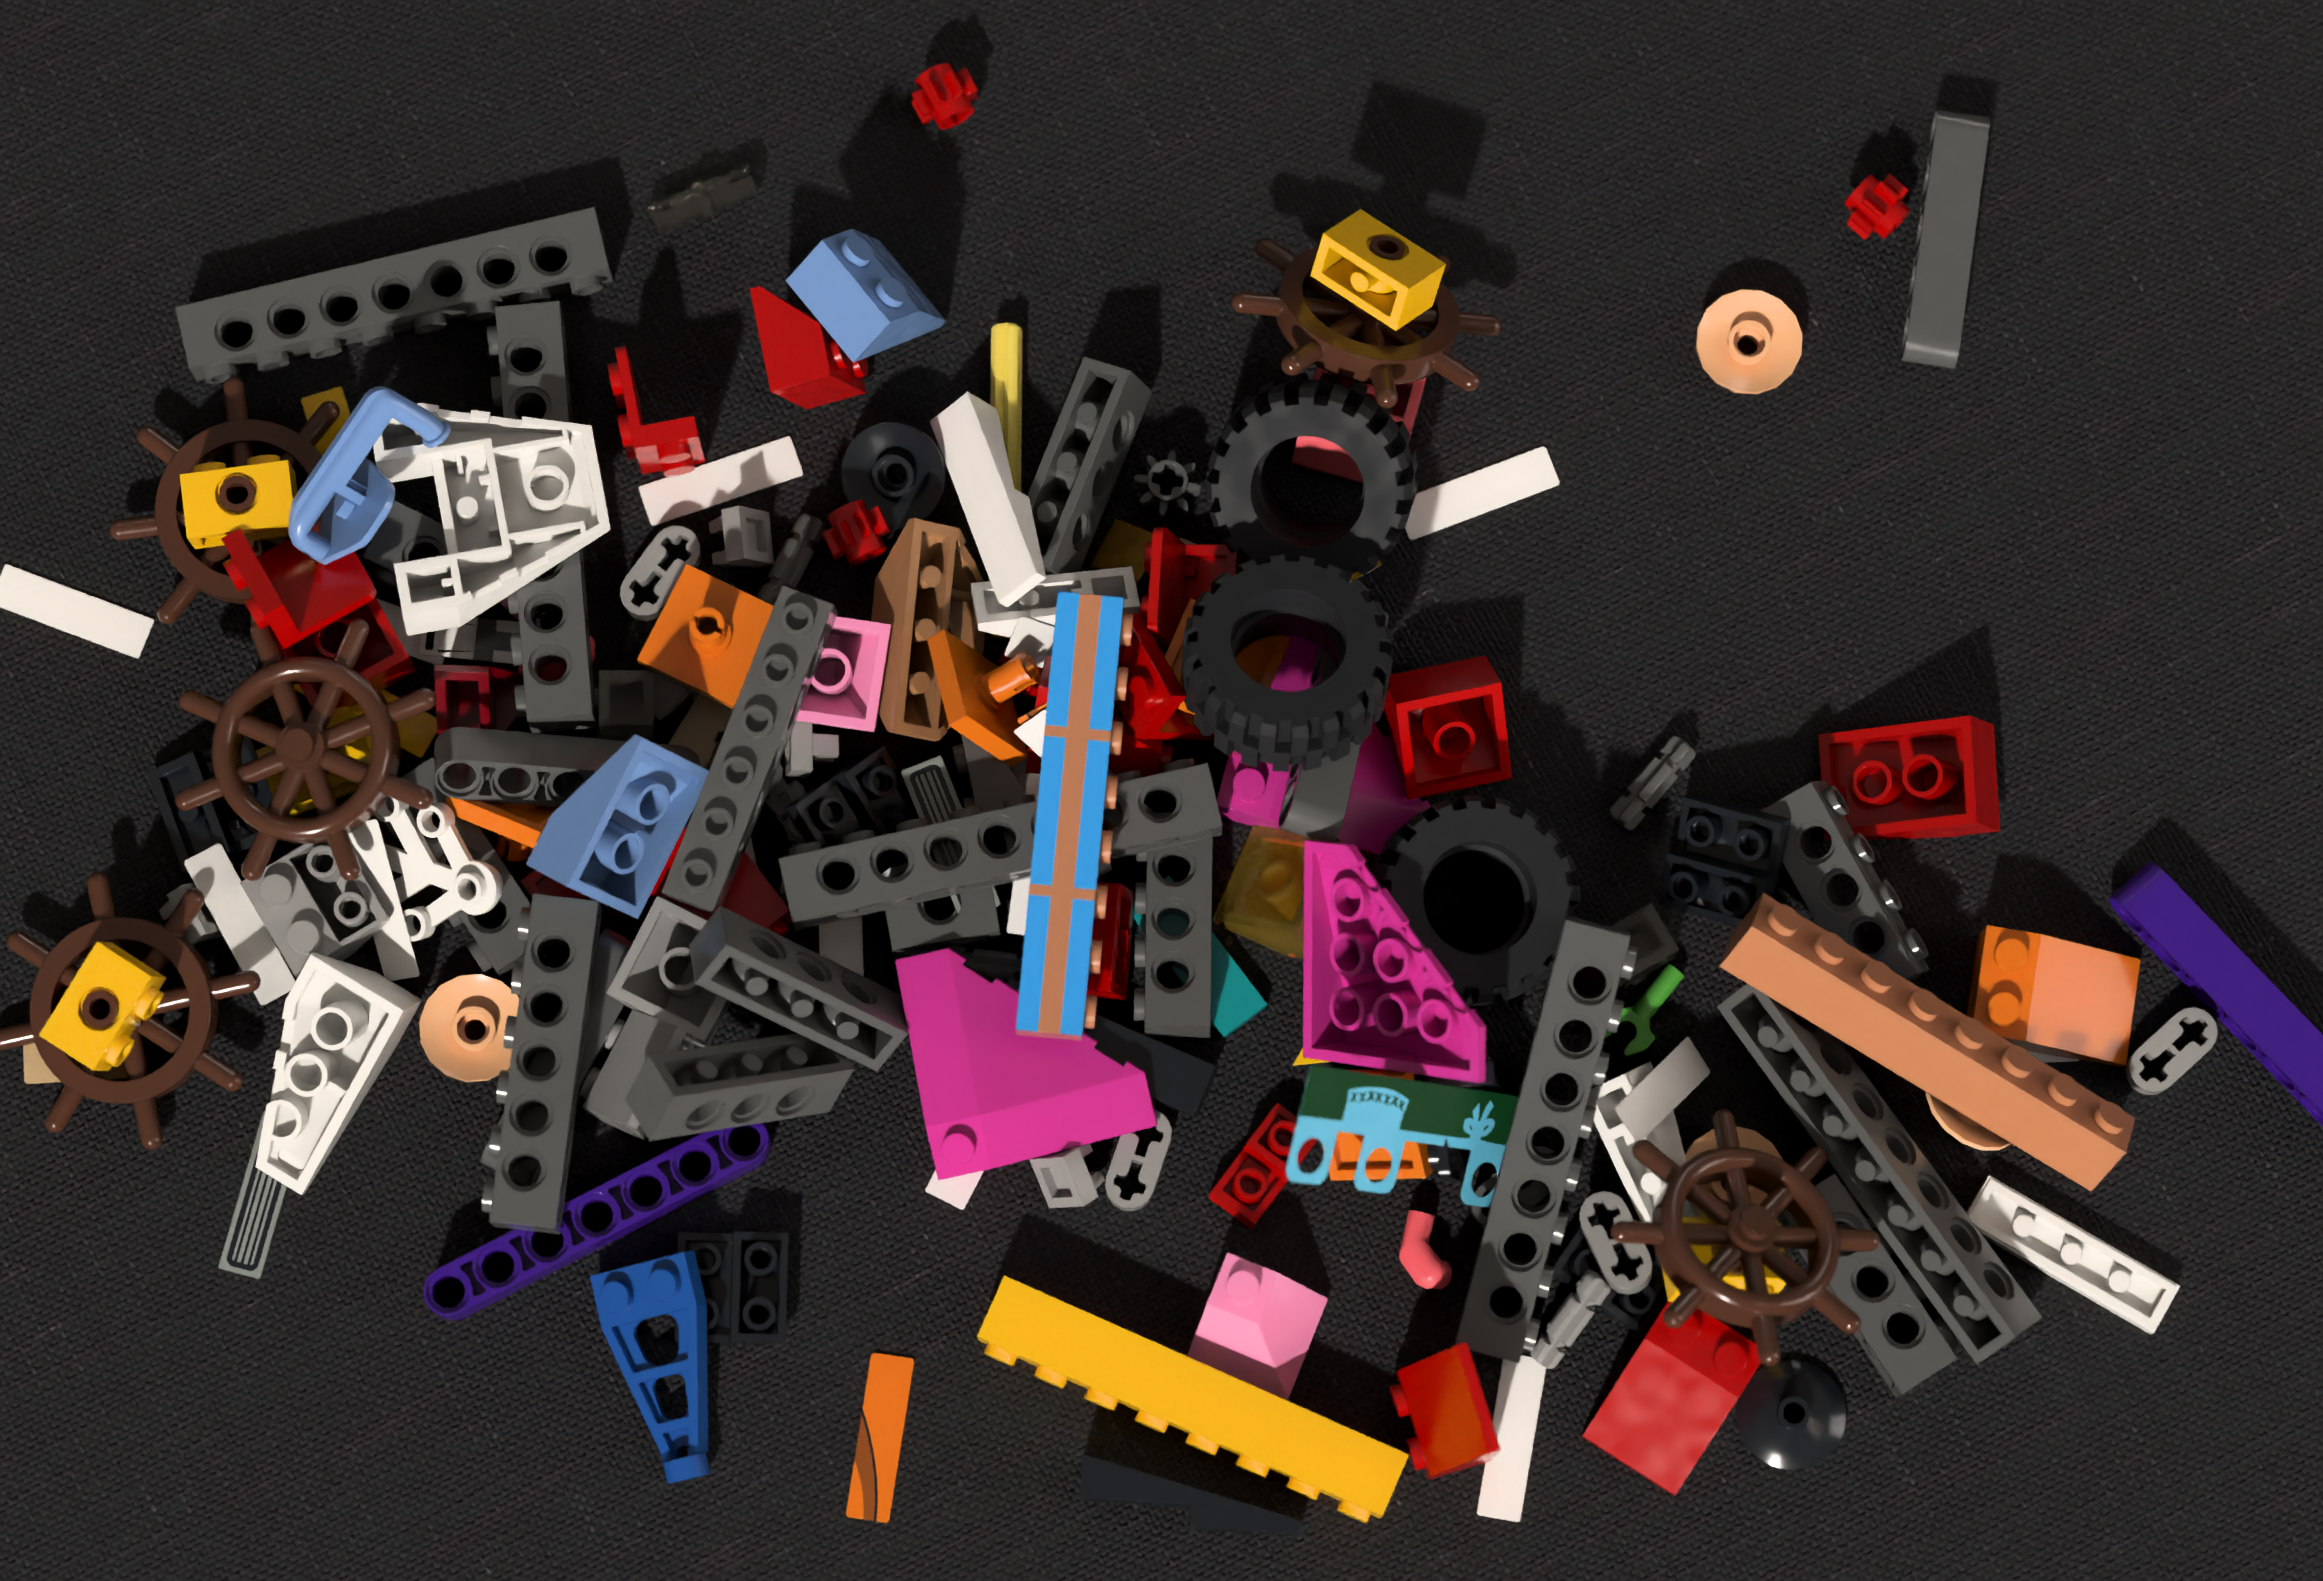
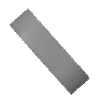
(651, 564)
(2180, 1060)
(1150, 1169)
(1604, 1248)

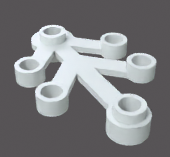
(422, 869)

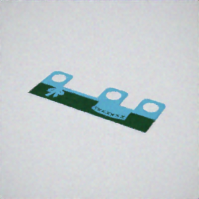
(1396, 1112)

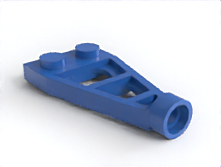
(647, 1291)

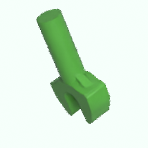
(1646, 1006)

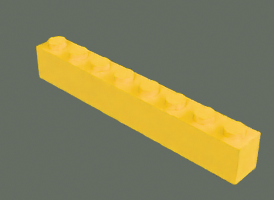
(1191, 1398)

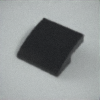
(209, 823)

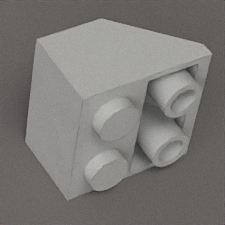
(313, 907)

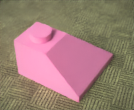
(849, 676)
(1257, 1326)

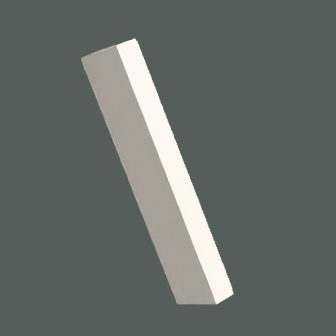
(2071, 1255)

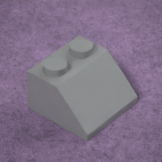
(660, 975)
(630, 1046)

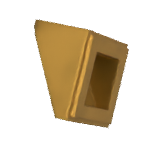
(1123, 548)

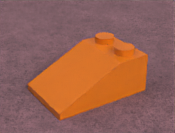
(2054, 995)

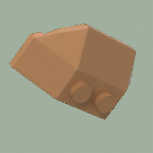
(921, 593)

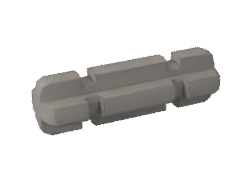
(1570, 1319)

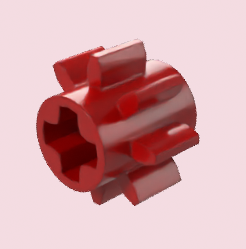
(944, 96)
(1877, 206)
(856, 533)

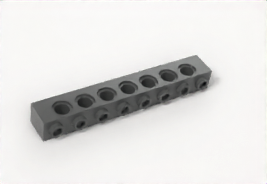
(209, 322)
(569, 701)
(978, 868)
(1885, 1172)
(1481, 1324)

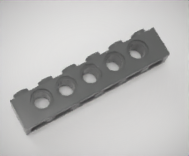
(750, 750)
(542, 1203)

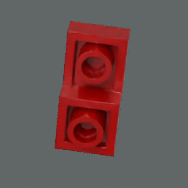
(1260, 1168)

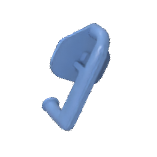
(351, 487)

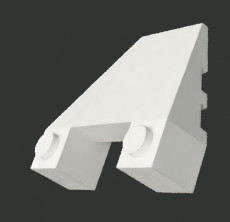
(509, 506)

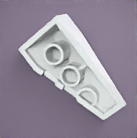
(331, 1050)

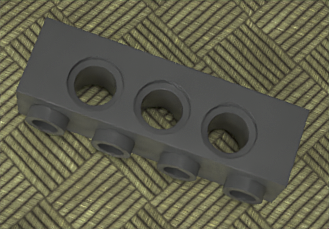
(1084, 461)
(1850, 854)
(494, 946)
(798, 988)
(1187, 1008)
(736, 1085)
(1898, 1364)

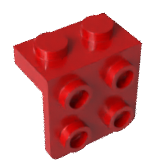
(660, 446)
(1176, 576)
(295, 590)
(1153, 691)

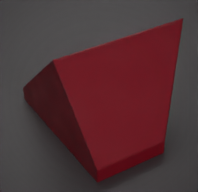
(475, 697)

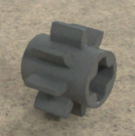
(1156, 475)

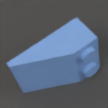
(862, 295)
(621, 825)

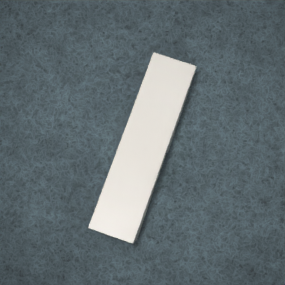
(995, 511)

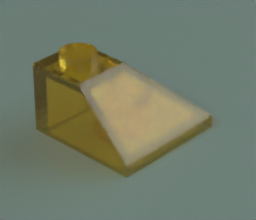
(1267, 892)

